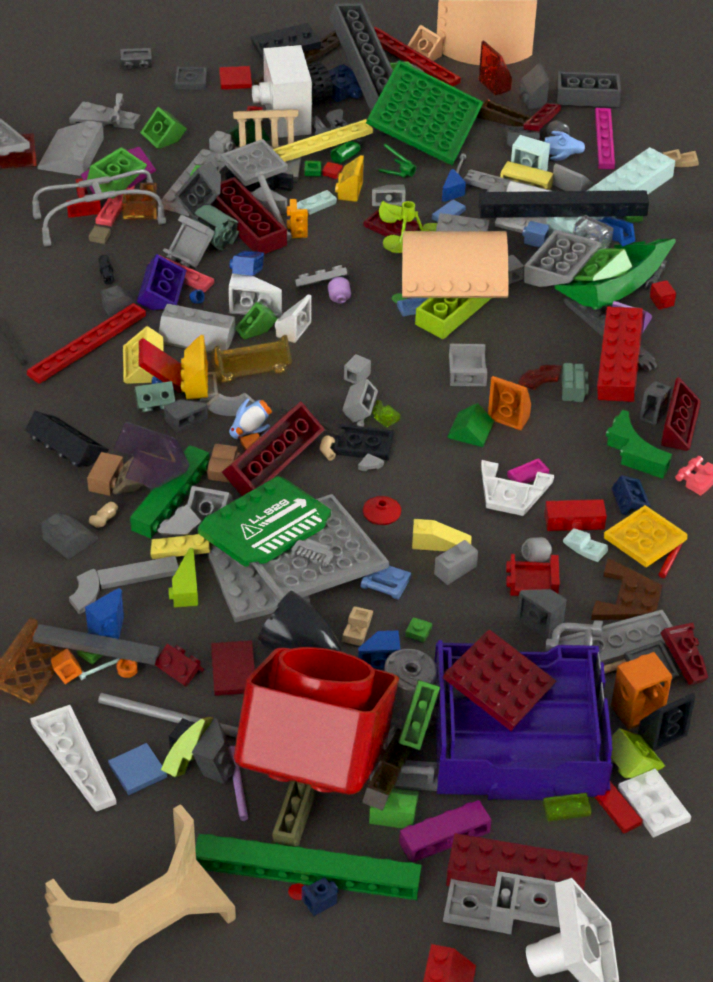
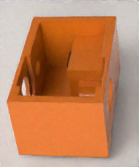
(639, 689)

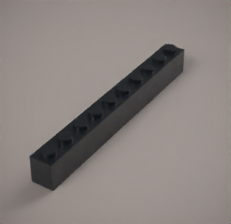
(563, 204)

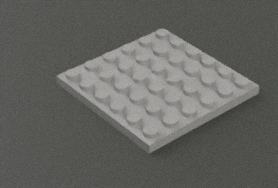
(352, 558)

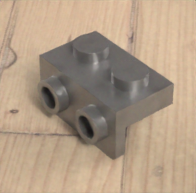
(136, 58)

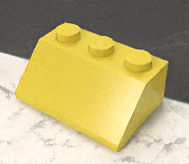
(131, 371)

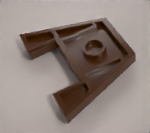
(636, 595)

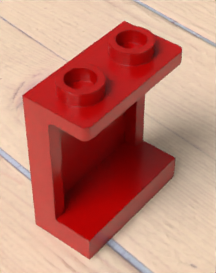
(532, 575)

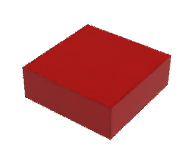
(332, 170)

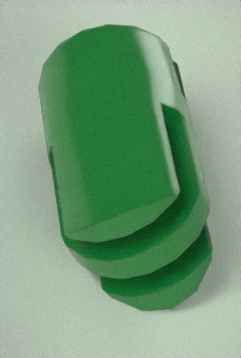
(345, 151)

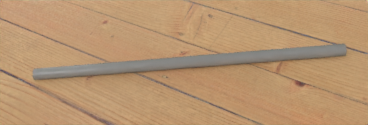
(157, 712)

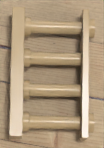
(273, 116)

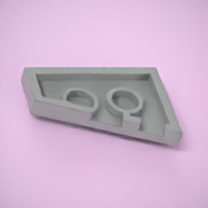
(305, 279)

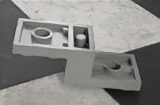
(500, 905)

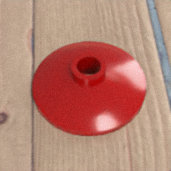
(381, 510)

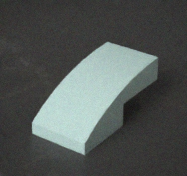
(582, 544)

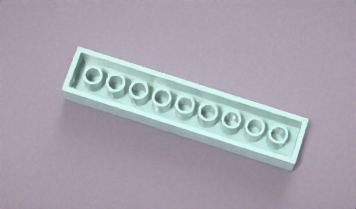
(641, 173)

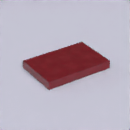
(386, 229)
(231, 666)

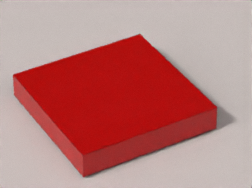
(235, 77)

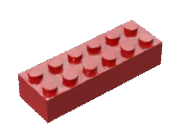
(620, 354)

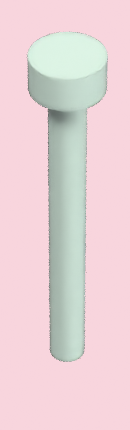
(83, 676)

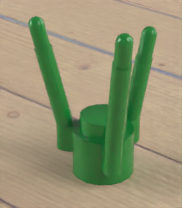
(406, 167)

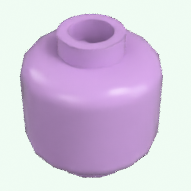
(339, 289)

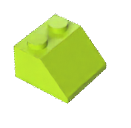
(633, 754)

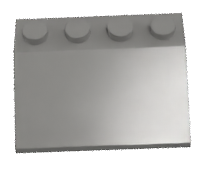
(73, 148)
(559, 259)

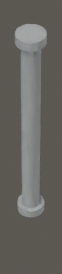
(261, 177)

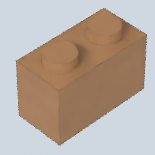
(105, 473)

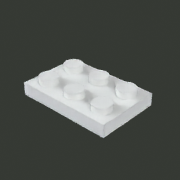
(654, 802)

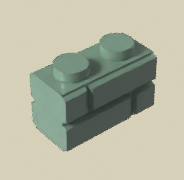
(574, 382)

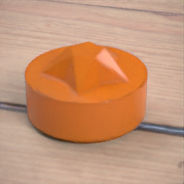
(127, 668)

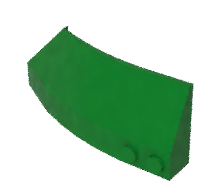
(644, 261)

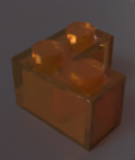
(140, 205)

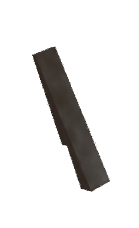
(501, 114)
(387, 773)

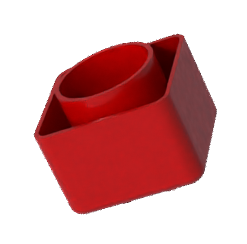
(316, 719)

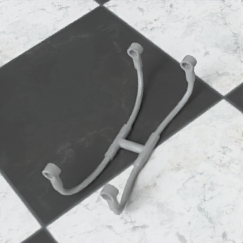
(93, 197)

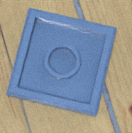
(137, 769)

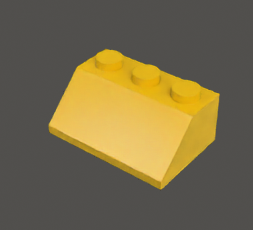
(195, 370)

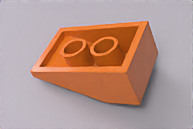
(509, 403)

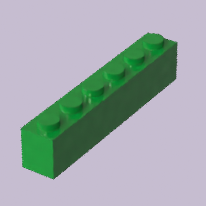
(165, 499)

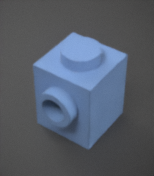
(535, 234)

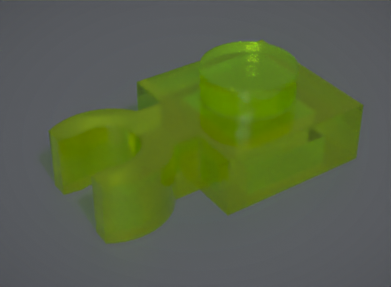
(385, 415)

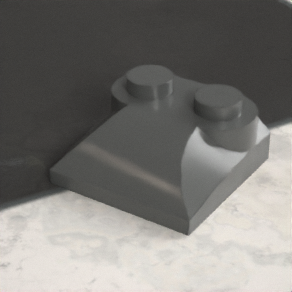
(514, 132)

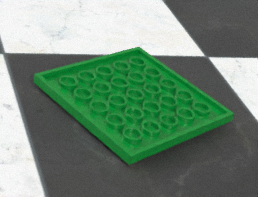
(424, 112)

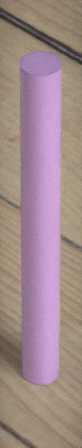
(239, 792)

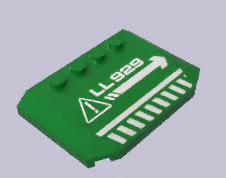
(265, 522)

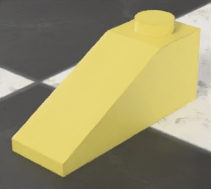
(436, 536)

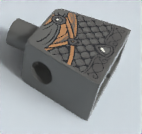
(656, 396)

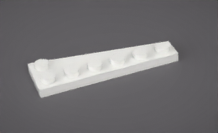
(71, 748)

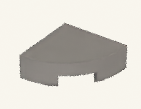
(370, 462)

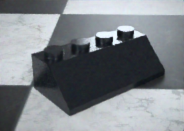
(64, 439)

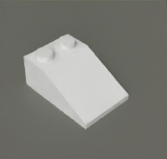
(247, 290)

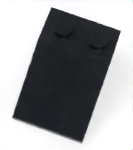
(667, 723)

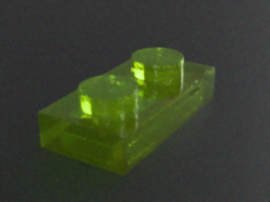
(567, 807)

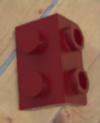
(177, 664)

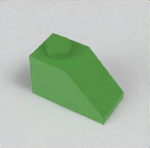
(256, 321)

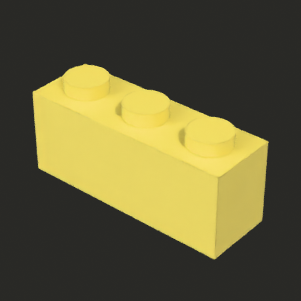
(527, 175)

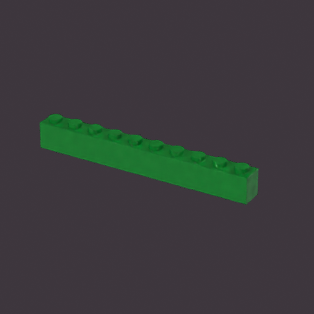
(308, 866)

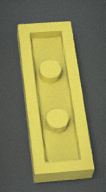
(179, 546)

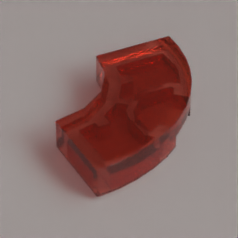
(536, 377)

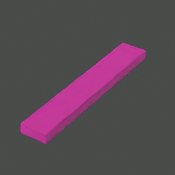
(604, 138)

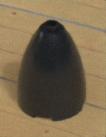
(297, 625)

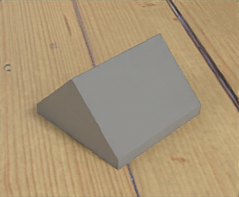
(569, 180)

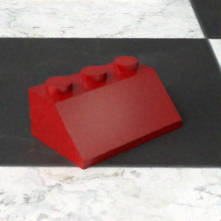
(448, 965)

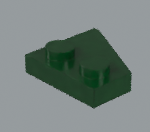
(250, 132)

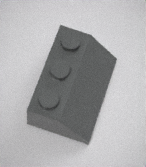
(200, 189)

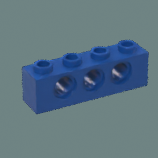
(247, 262)

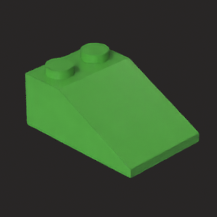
(115, 164)
(604, 265)

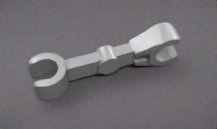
(119, 101)

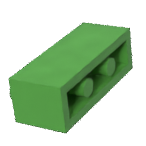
(418, 714)

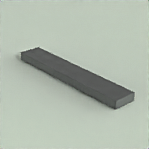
(96, 644)

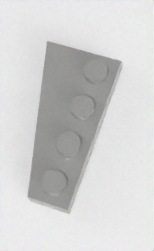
(100, 114)

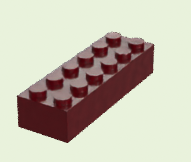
(255, 223)
(273, 449)
(480, 859)

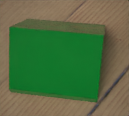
(471, 426)

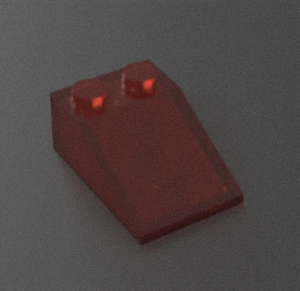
(493, 70)

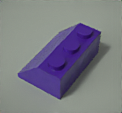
(161, 284)

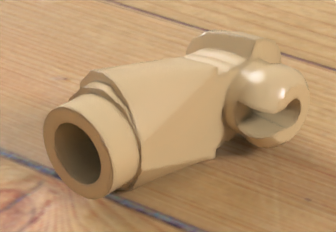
(103, 515)

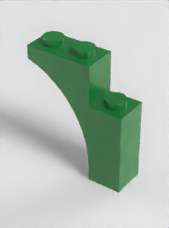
(634, 450)

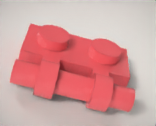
(701, 480)

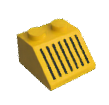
(350, 180)

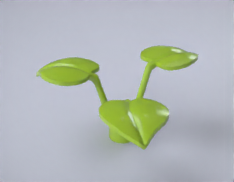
(391, 213)

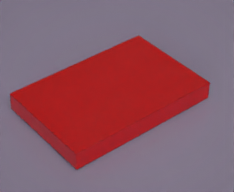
(159, 364)

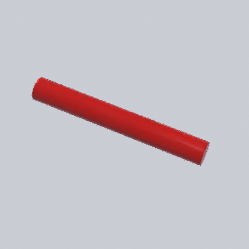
(669, 561)

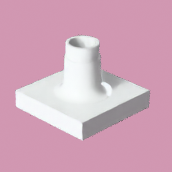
(583, 944)

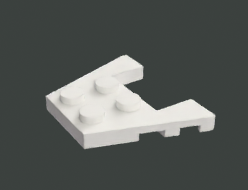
(511, 495)

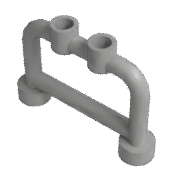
(590, 630)

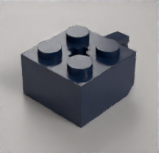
(344, 83)

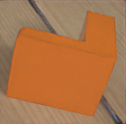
(66, 666)

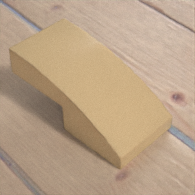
(683, 160)
(357, 626)

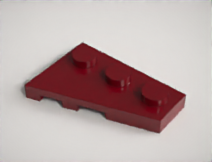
(685, 652)

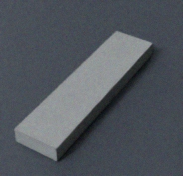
(137, 572)

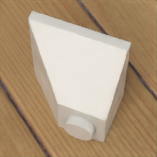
(295, 320)

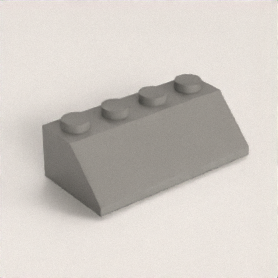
(183, 325)

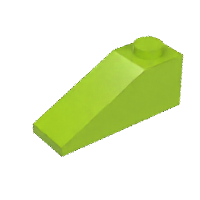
(184, 583)

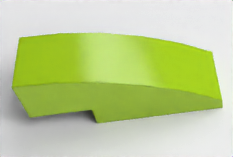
(181, 752)

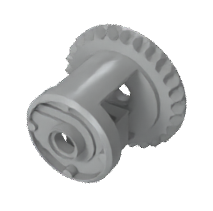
(409, 667)

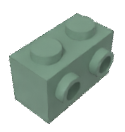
(154, 396)

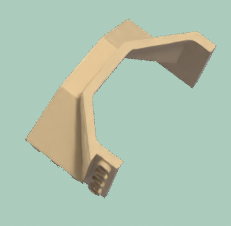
(102, 935)

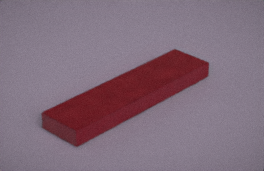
(542, 117)

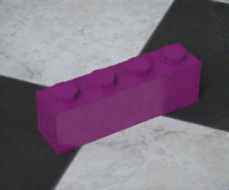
(438, 832)

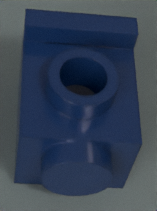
(320, 896)

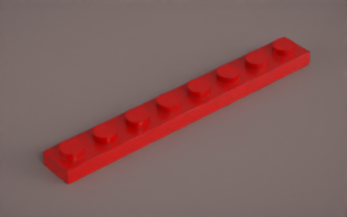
(408, 54)
(86, 343)

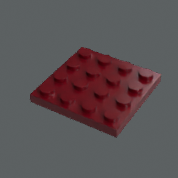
(499, 679)

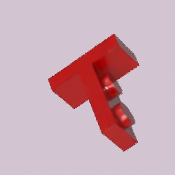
(83, 208)

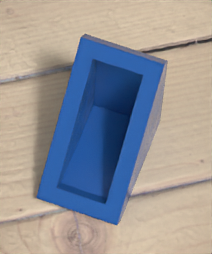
(453, 187)

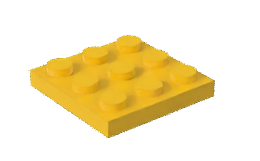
(645, 536)

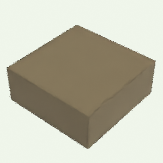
(99, 234)

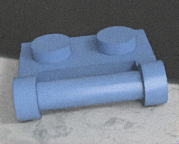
(388, 581)

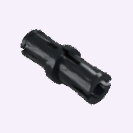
(106, 269)

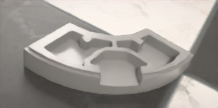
(227, 405)
(86, 592)

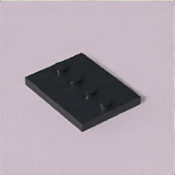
(290, 36)

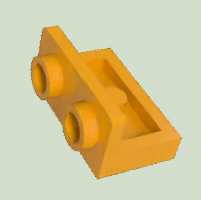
(298, 220)

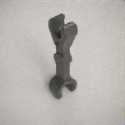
(657, 273)

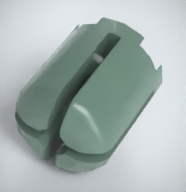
(225, 229)

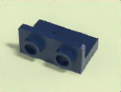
(629, 494)

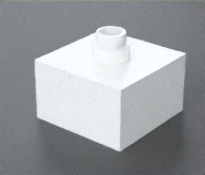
(286, 87)

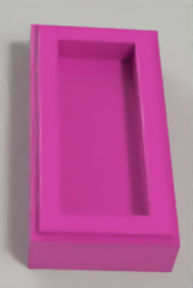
(527, 472)

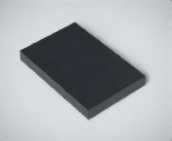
(362, 441)

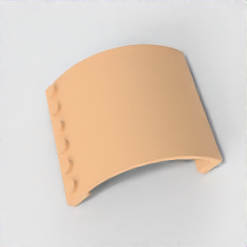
(501, 23)
(455, 264)

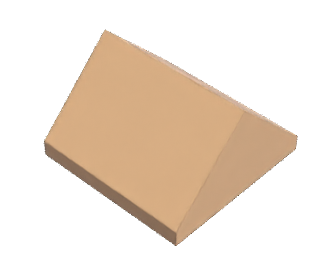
(427, 43)

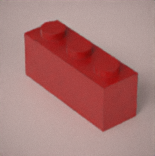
(575, 514)

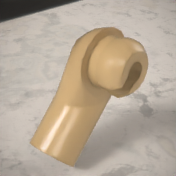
(325, 445)

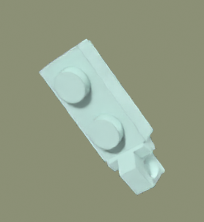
(317, 202)

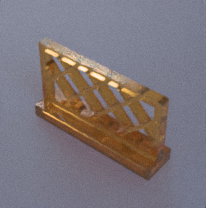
(13, 656)

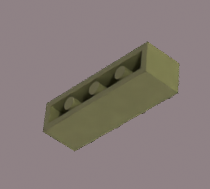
(294, 814)

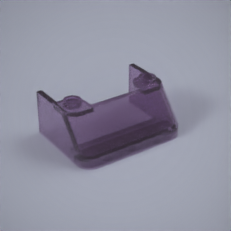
(156, 455)

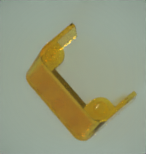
(251, 359)

